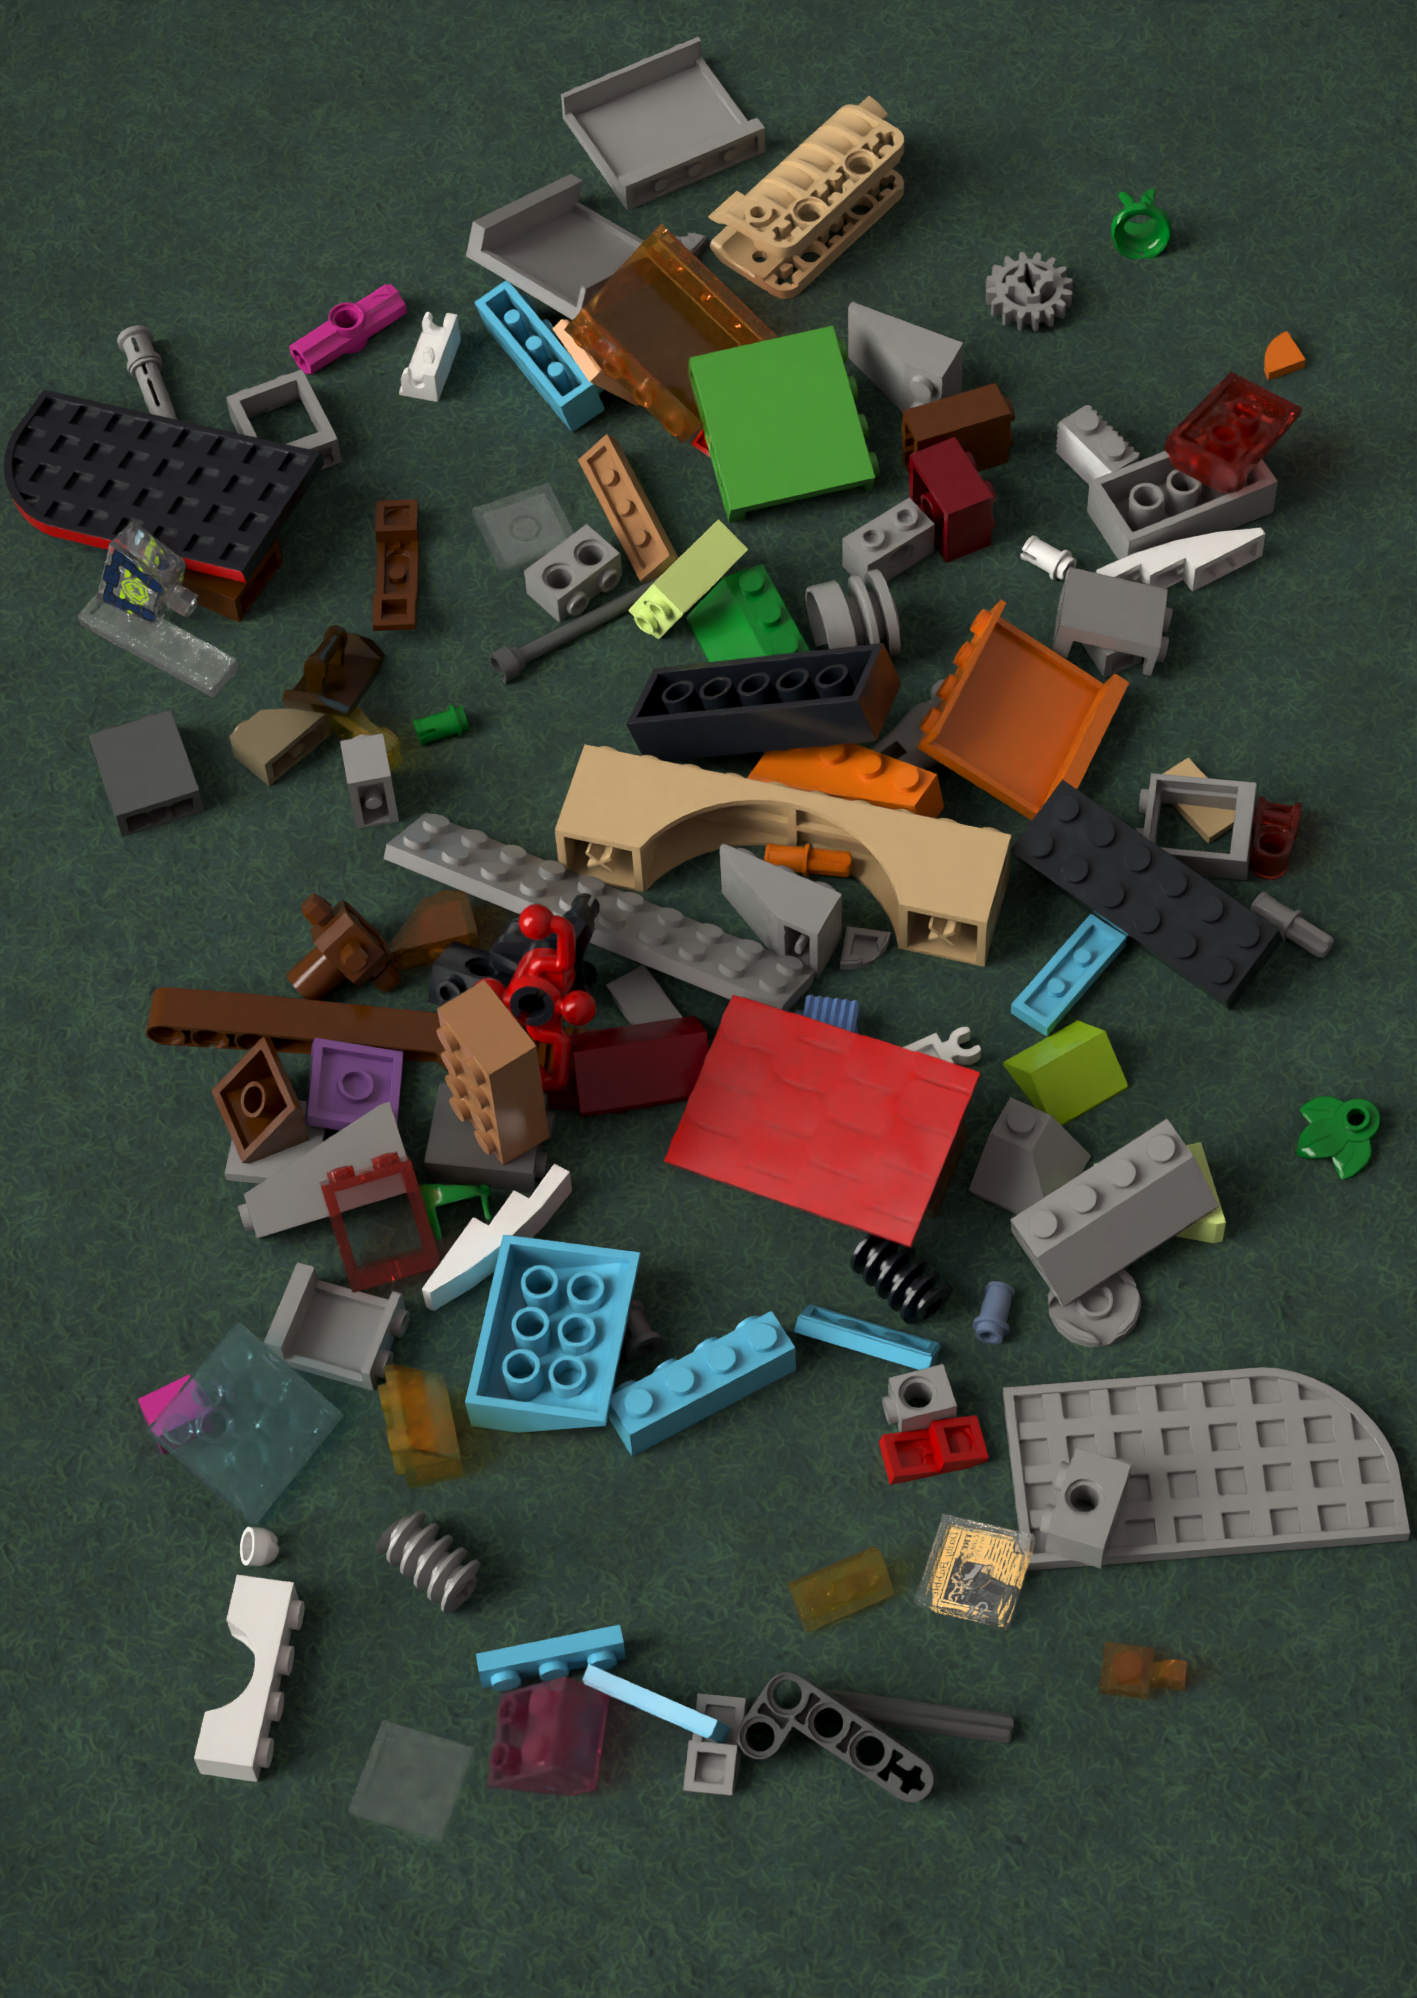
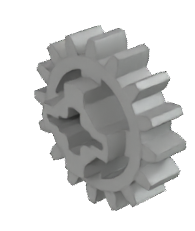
(1028, 291)

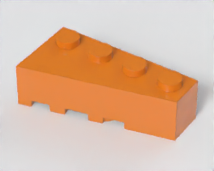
(852, 775)

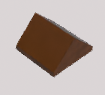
(260, 1105)

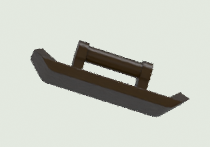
(336, 674)

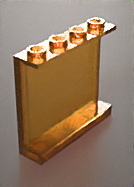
(657, 317)

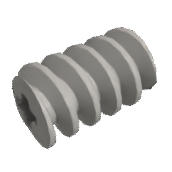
(429, 1561)

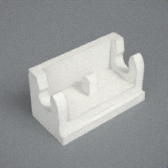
(431, 359)

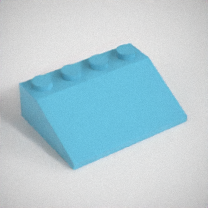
(551, 1336)

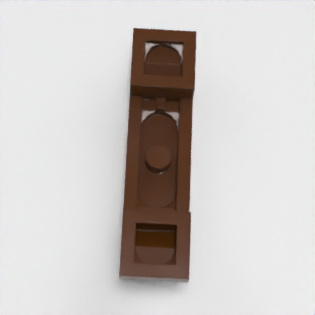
(396, 565)

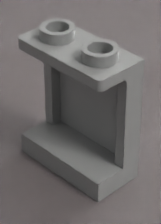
(1112, 616)
(335, 1330)

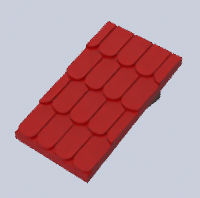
(825, 1120)

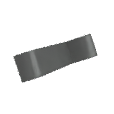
(844, 1745)

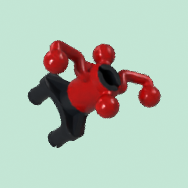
(548, 977)

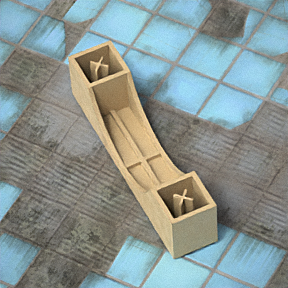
(643, 816)

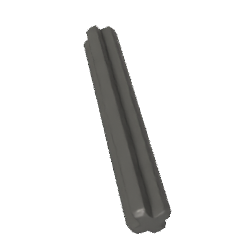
(927, 1716)

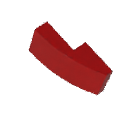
(940, 1449)

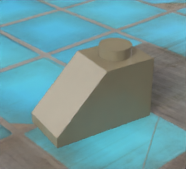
(277, 740)

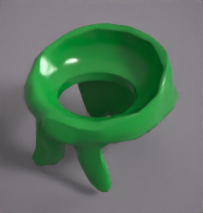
(1133, 237)
(437, 1195)

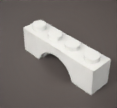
(236, 1735)

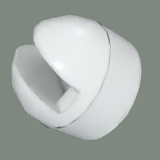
(258, 1546)

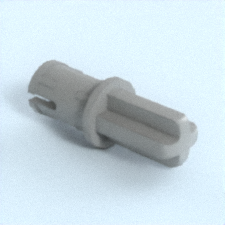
(1292, 925)

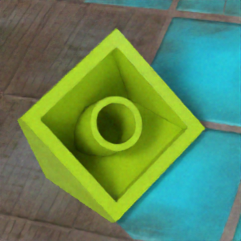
(1069, 1072)

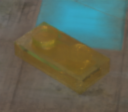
(358, 725)
(841, 1588)

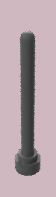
(514, 660)

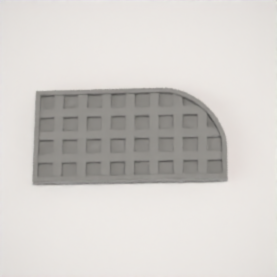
(1215, 1463)

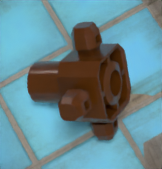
(344, 949)

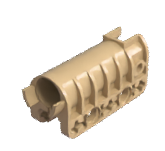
(810, 196)

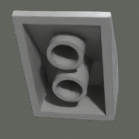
(904, 359)

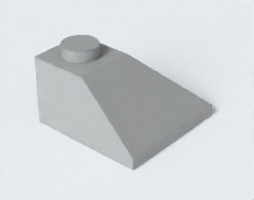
(1026, 1158)

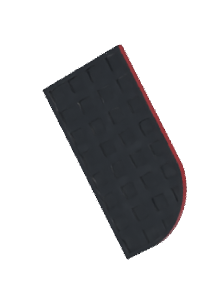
(198, 489)

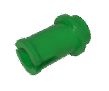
(441, 725)

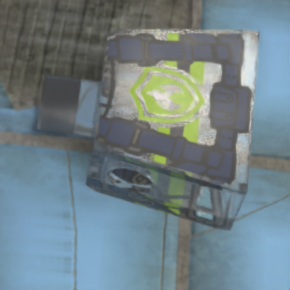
(144, 577)

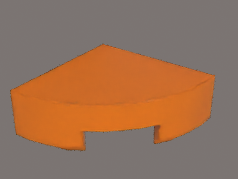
(1282, 357)

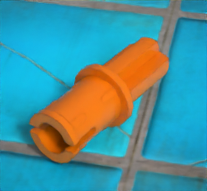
(810, 860)

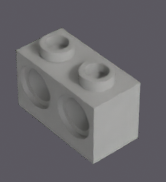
(580, 566)

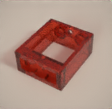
(394, 1266)

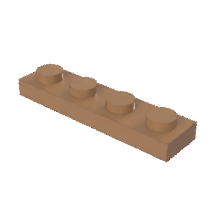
(628, 509)

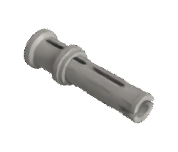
(144, 354)

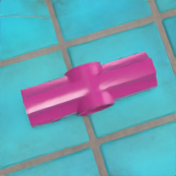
(348, 329)

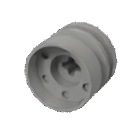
(856, 620)

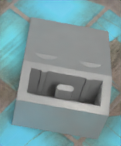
(782, 907)

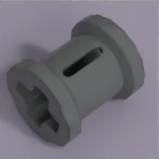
(639, 1336)

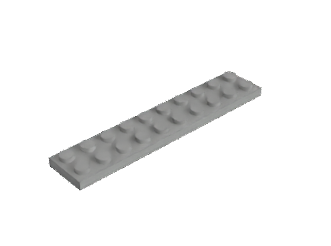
(625, 921)

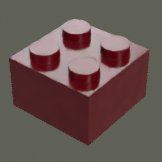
(953, 497)

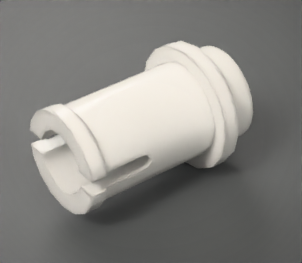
(1048, 558)

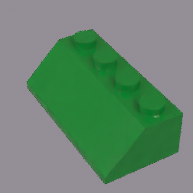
(745, 619)

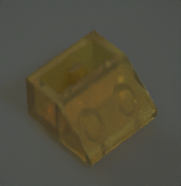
(420, 1426)

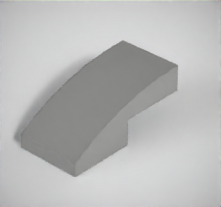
(712, 1765)

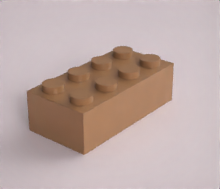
(492, 1073)

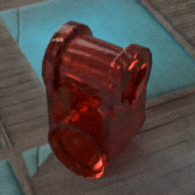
(1274, 833)

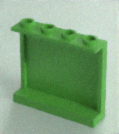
(782, 421)

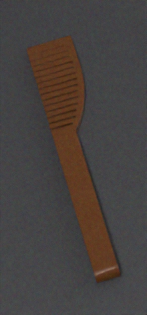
(242, 1019)

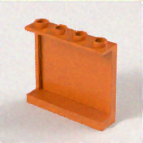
(1017, 715)

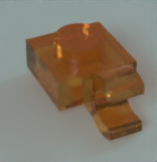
(1131, 1672)

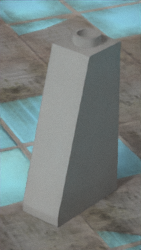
(294, 1192)

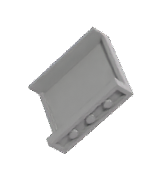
(660, 124)
(552, 246)

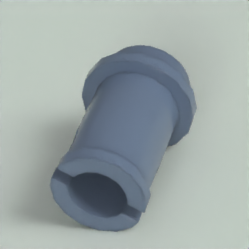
(992, 1322)

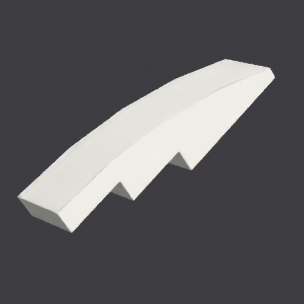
(1191, 559)
(478, 1246)

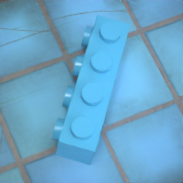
(540, 355)
(701, 1382)

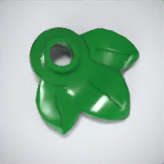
(1334, 1137)

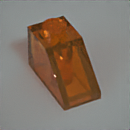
(433, 928)

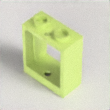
(687, 580)

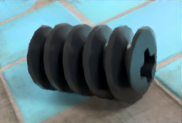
(898, 1279)

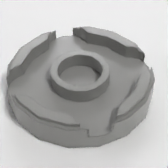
(1097, 1318)

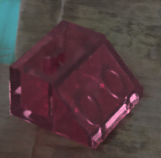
(549, 1738)

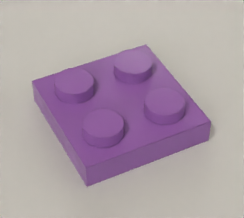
(350, 1082)

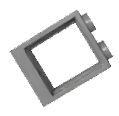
(279, 393)
(1206, 793)

